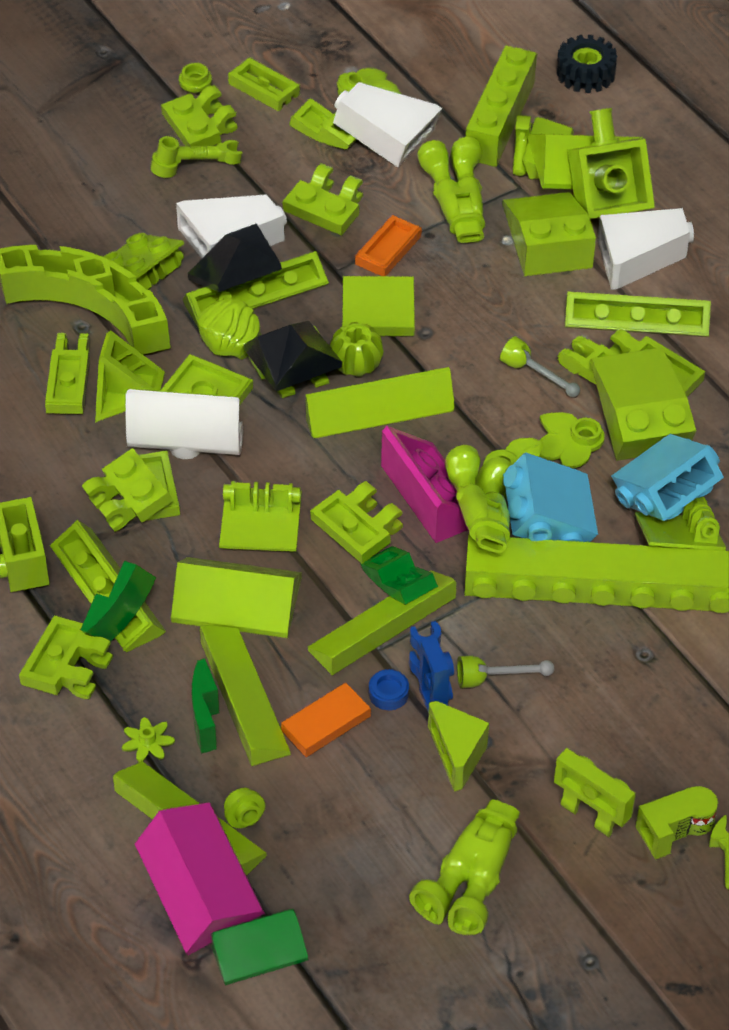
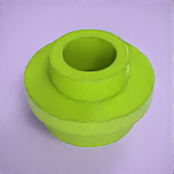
(195, 77)
(243, 807)

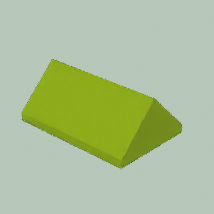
(552, 157)
(235, 596)

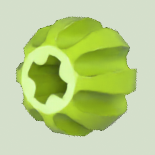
(357, 348)

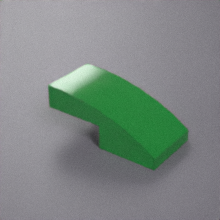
(398, 576)
(113, 613)
(205, 704)

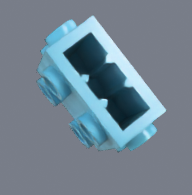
(668, 477)
(549, 501)

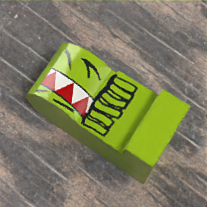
(675, 817)

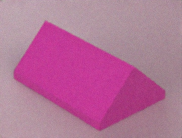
(423, 482)
(196, 874)

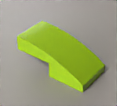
(318, 124)

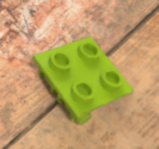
(148, 257)
(260, 517)
(692, 530)

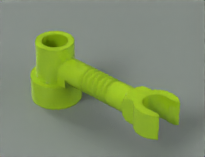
(169, 155)

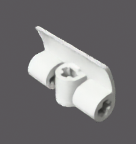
(183, 423)

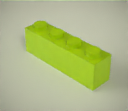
(502, 102)

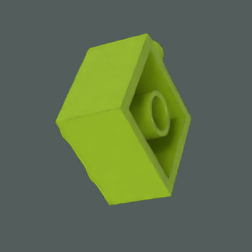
(611, 173)

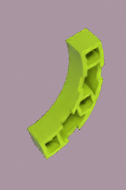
(87, 282)

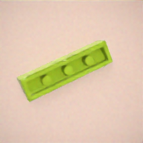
(294, 278)
(637, 314)
(379, 402)
(95, 574)
(379, 625)
(243, 694)
(153, 792)

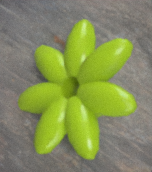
(147, 740)

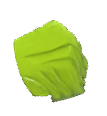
(228, 326)

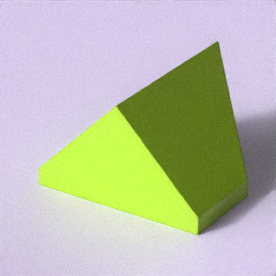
(119, 370)

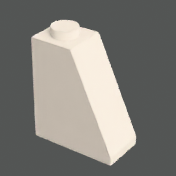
(386, 120)
(208, 220)
(642, 243)

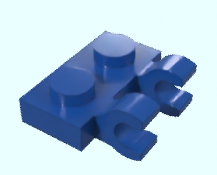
(433, 667)

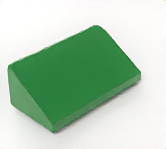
(259, 946)

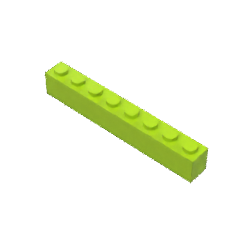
(601, 574)

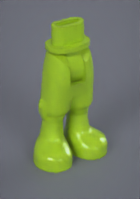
(461, 199)
(480, 496)
(473, 859)

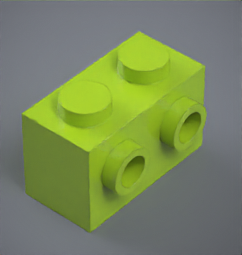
(21, 546)

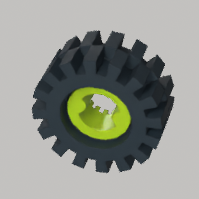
(600, 65)

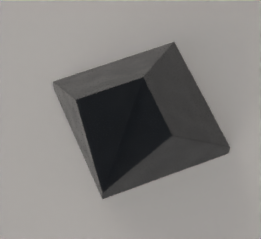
(236, 260)
(292, 355)

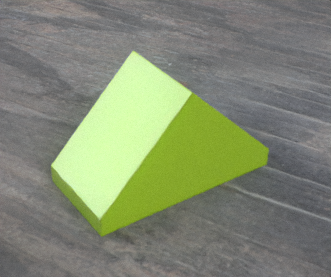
(459, 741)

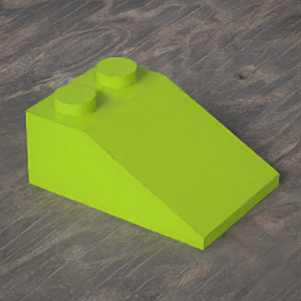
(550, 233)
(641, 400)

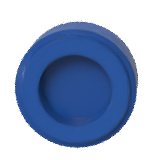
(388, 689)

